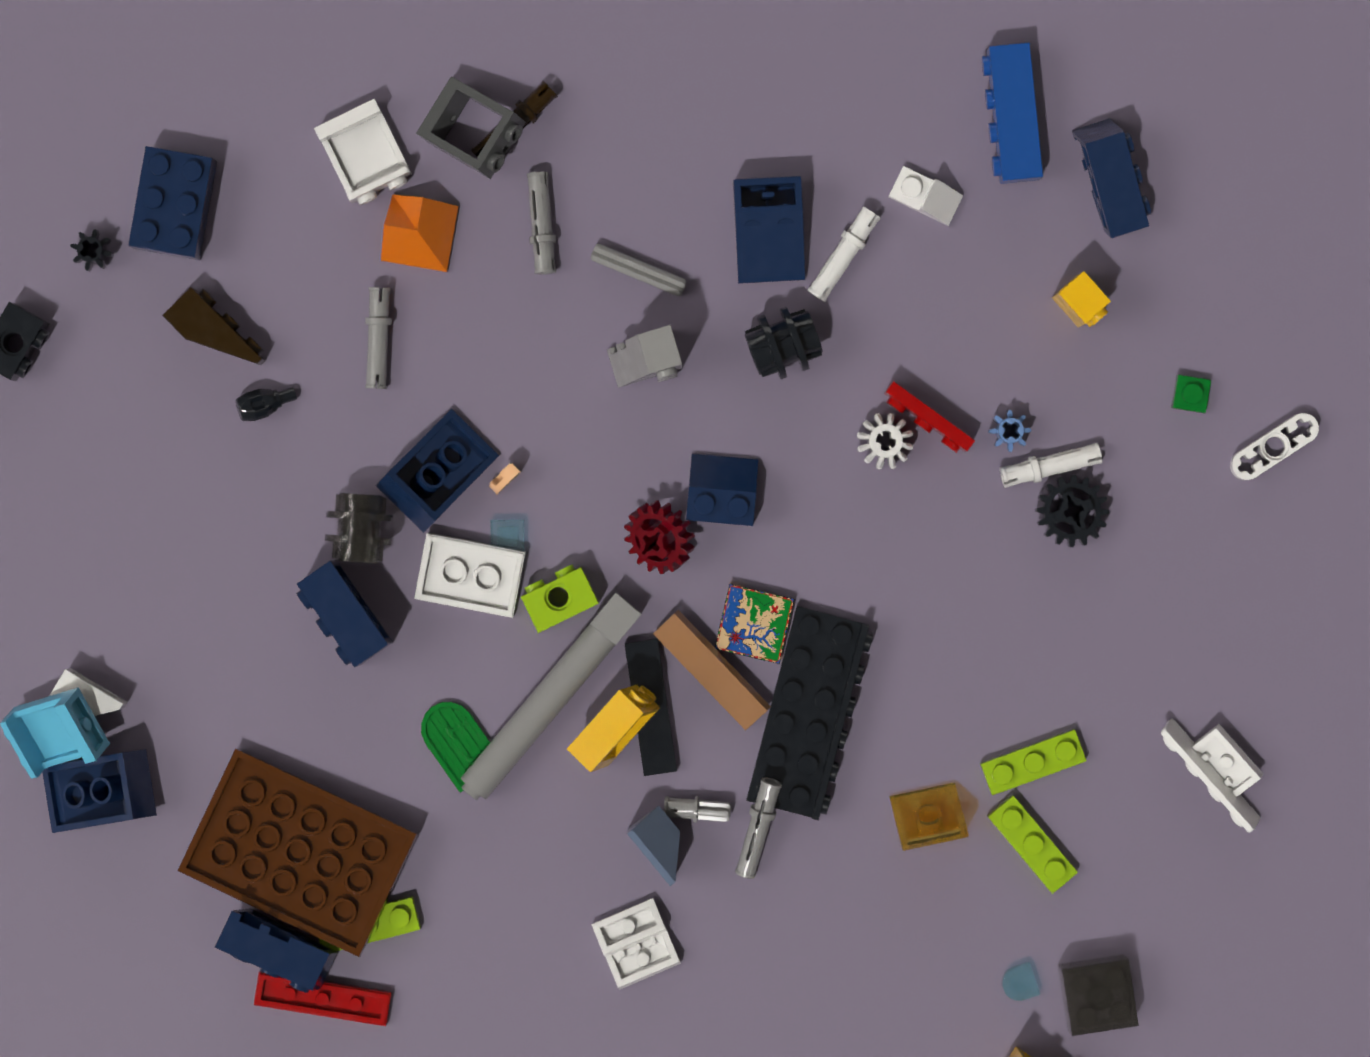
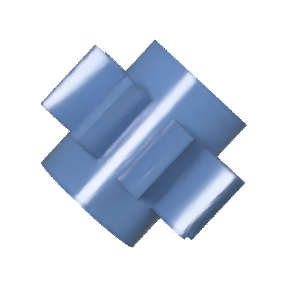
(1019, 431)

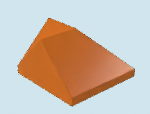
(419, 232)

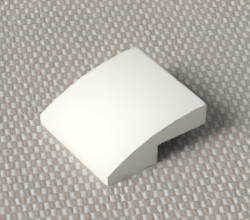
(636, 943)

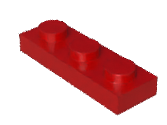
(927, 418)

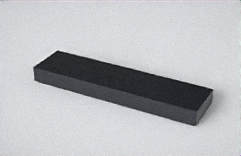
(656, 736)

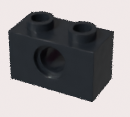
(34, 335)

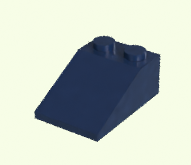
(437, 470)
(99, 792)

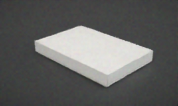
(470, 575)

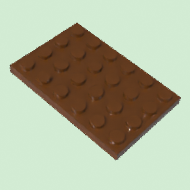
(297, 852)

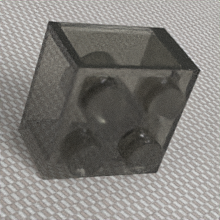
(1098, 995)

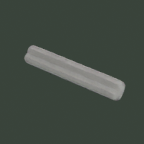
(638, 269)

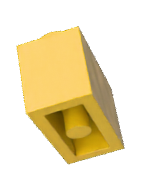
(1082, 301)

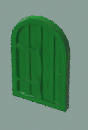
(453, 739)

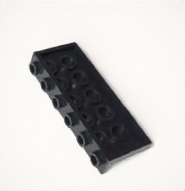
(810, 710)

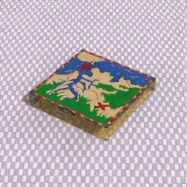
(754, 623)

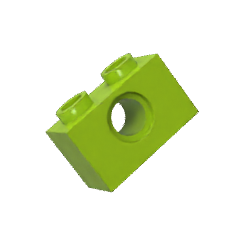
(579, 592)

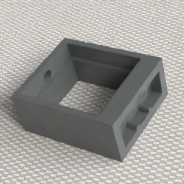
(447, 110)

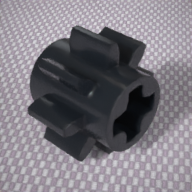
(101, 251)

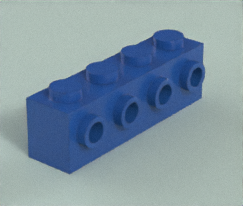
(1014, 113)

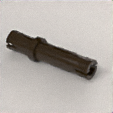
(527, 110)

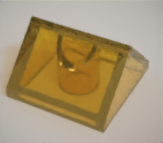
(928, 816)

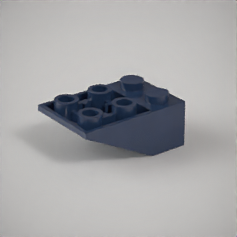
(769, 229)

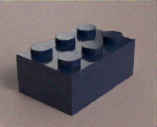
(172, 203)
(343, 614)

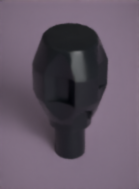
(262, 403)

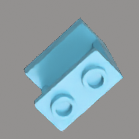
(54, 731)

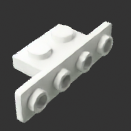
(1220, 766)

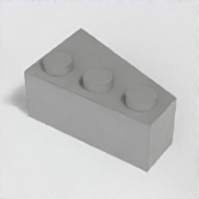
(646, 357)

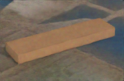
(711, 670)

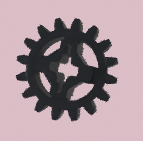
(1065, 495)

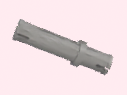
(542, 233)
(377, 337)
(761, 815)

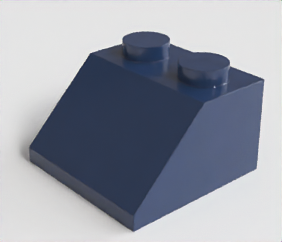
(722, 489)

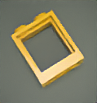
(614, 727)

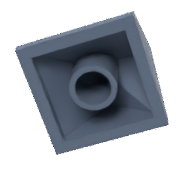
(658, 841)

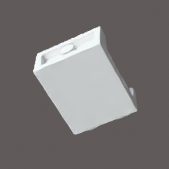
(364, 152)

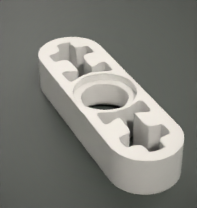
(1299, 440)

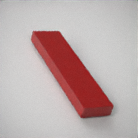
(331, 1001)

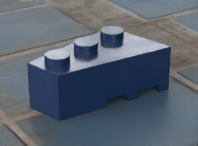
(1113, 177)
(276, 949)

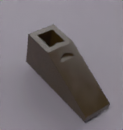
(200, 323)

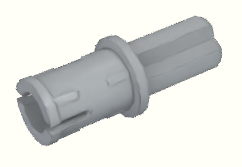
(697, 809)

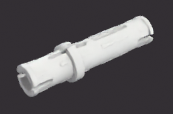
(851, 242)
(1043, 467)

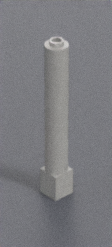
(549, 697)

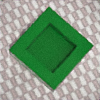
(1191, 394)

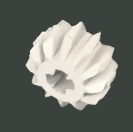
(875, 447)

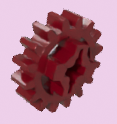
(659, 537)

